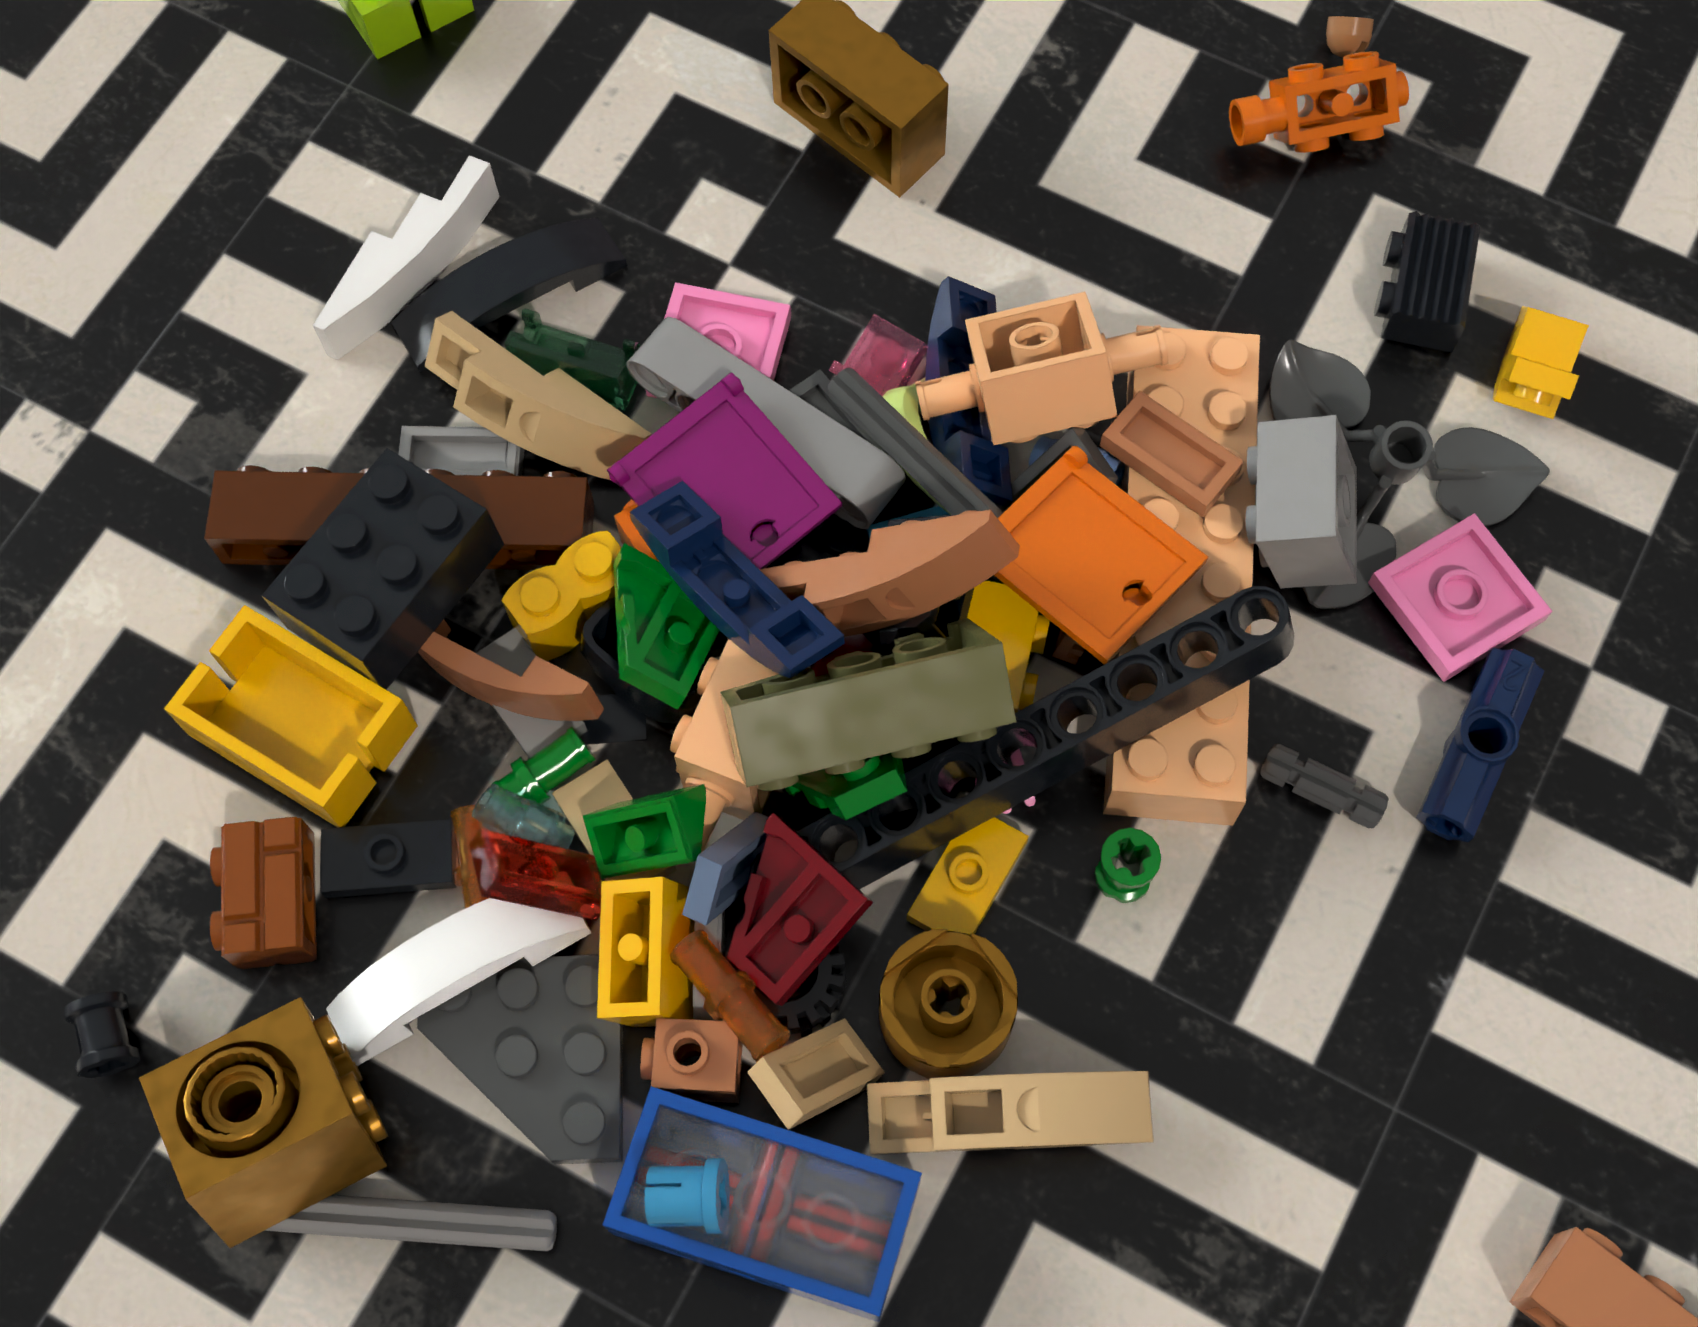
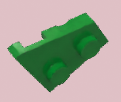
(658, 629)

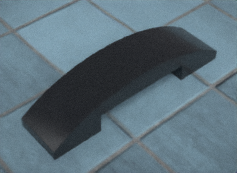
(510, 278)

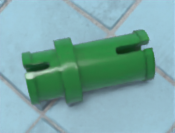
(547, 767)

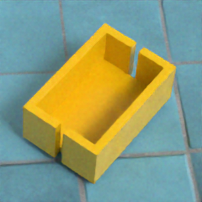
(293, 717)

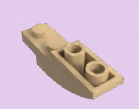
(534, 411)
(1010, 1112)

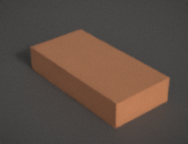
(1171, 453)

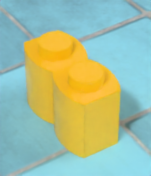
(558, 599)

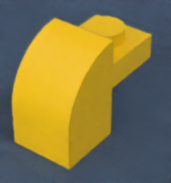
(1539, 362)

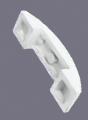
(441, 964)

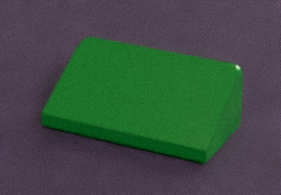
(648, 831)

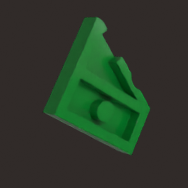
(853, 791)

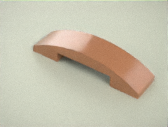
(539, 693)

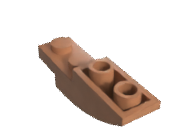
(904, 571)

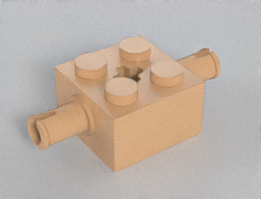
(1041, 369)
(704, 743)

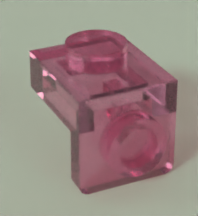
(884, 356)

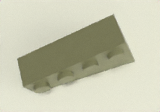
(870, 707)

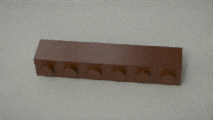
(271, 515)

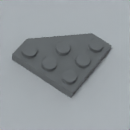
(541, 1054)

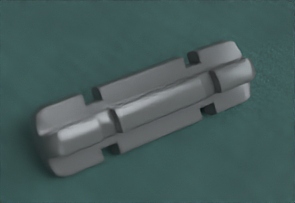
(1324, 786)

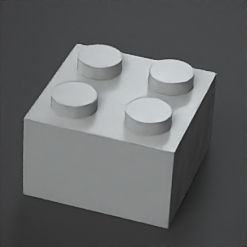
(1304, 502)

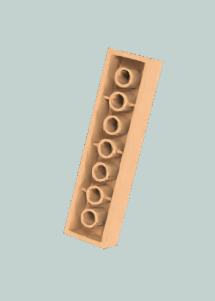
(1198, 761)

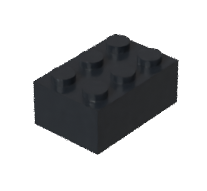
(385, 568)

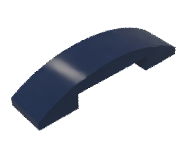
(964, 434)
(729, 587)

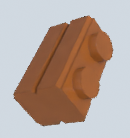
(265, 893)

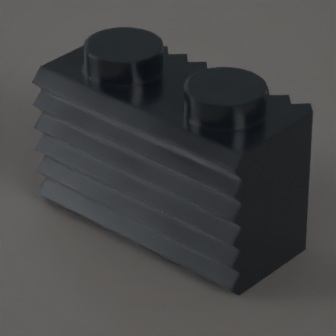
(1428, 281)

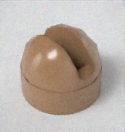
(1348, 34)

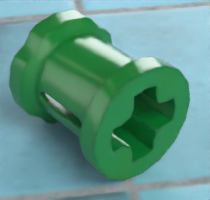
(1134, 847)

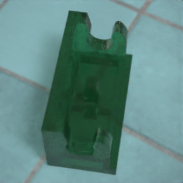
(588, 361)

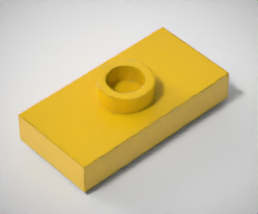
(968, 878)

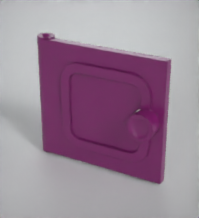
(737, 467)

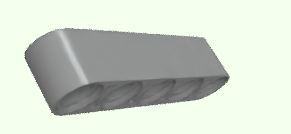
(683, 365)

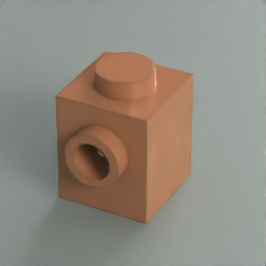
(710, 1079)

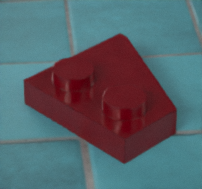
(792, 913)

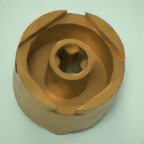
(953, 967)

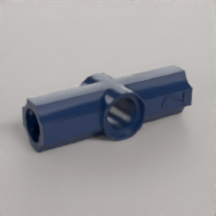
(1470, 776)

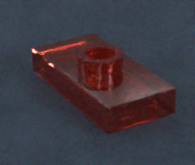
(536, 874)

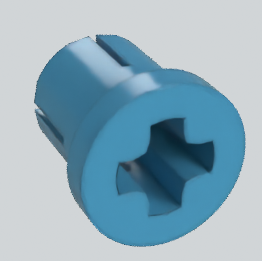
(689, 1196)

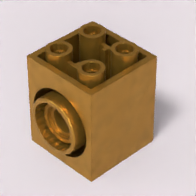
(265, 1121)

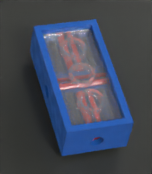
(798, 1207)

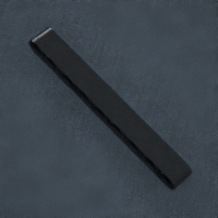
(1059, 752)

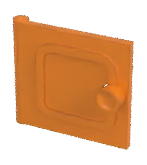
(1087, 544)

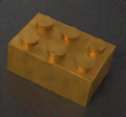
(859, 92)

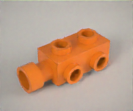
(1327, 104)

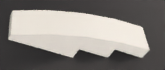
(397, 270)

